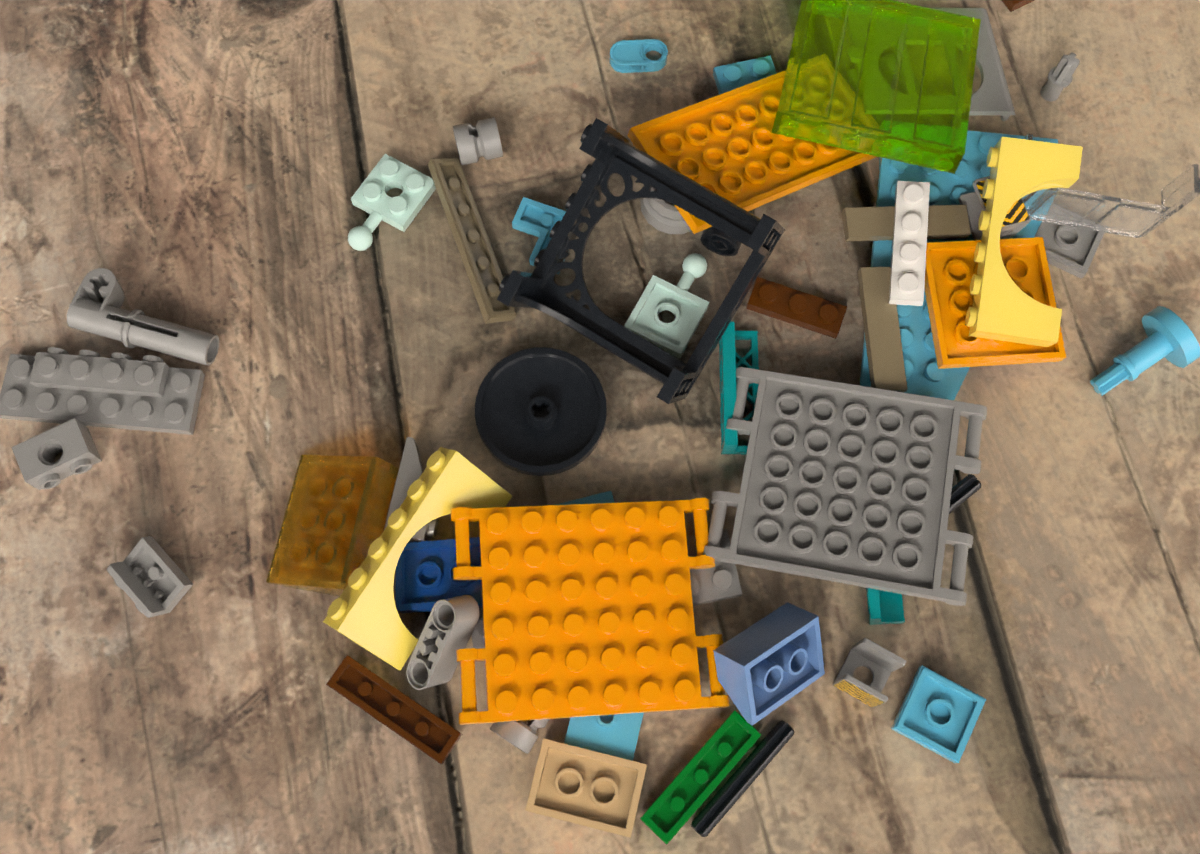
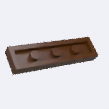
(394, 709)

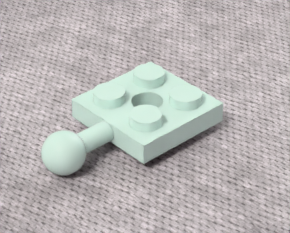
(396, 210)
(663, 296)

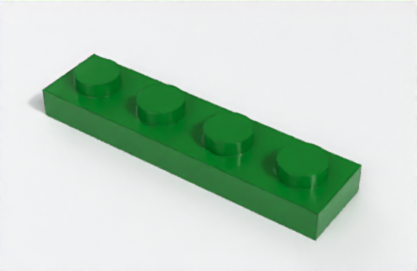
(700, 777)

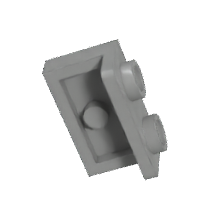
(150, 578)

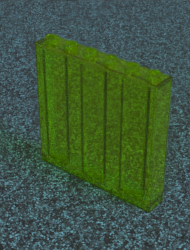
(880, 80)

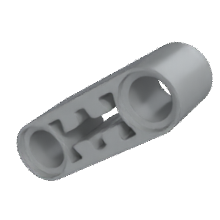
(444, 633)

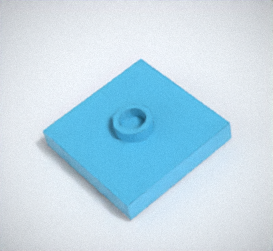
(938, 714)
(606, 733)

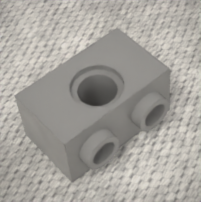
(38, 454)

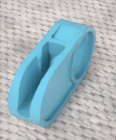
(630, 56)

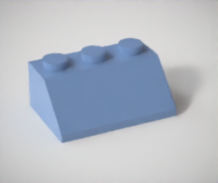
(771, 661)

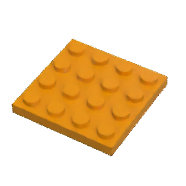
(948, 298)

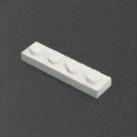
(909, 243)

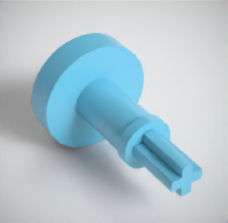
(1166, 338)

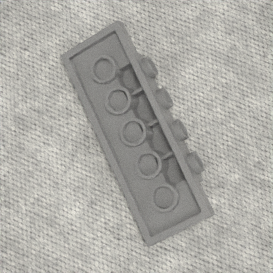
(101, 391)

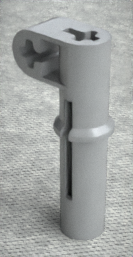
(134, 328)

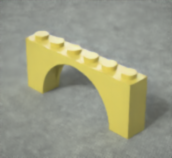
(999, 305)
(367, 604)

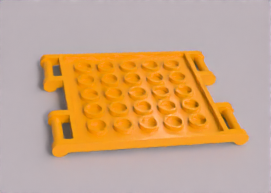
(586, 610)

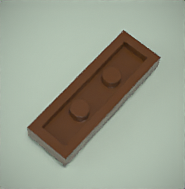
(796, 307)

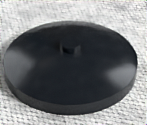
(540, 411)

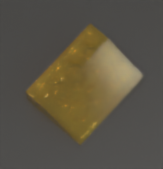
(331, 521)

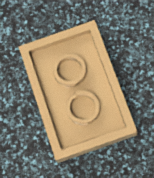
(586, 787)

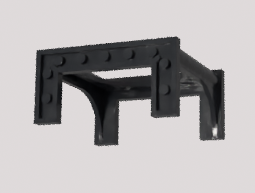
(540, 291)

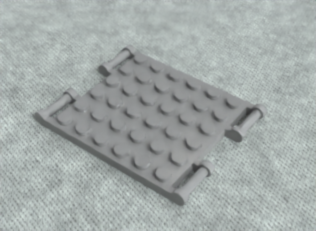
(848, 485)

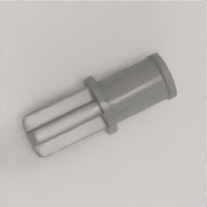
(1060, 77)

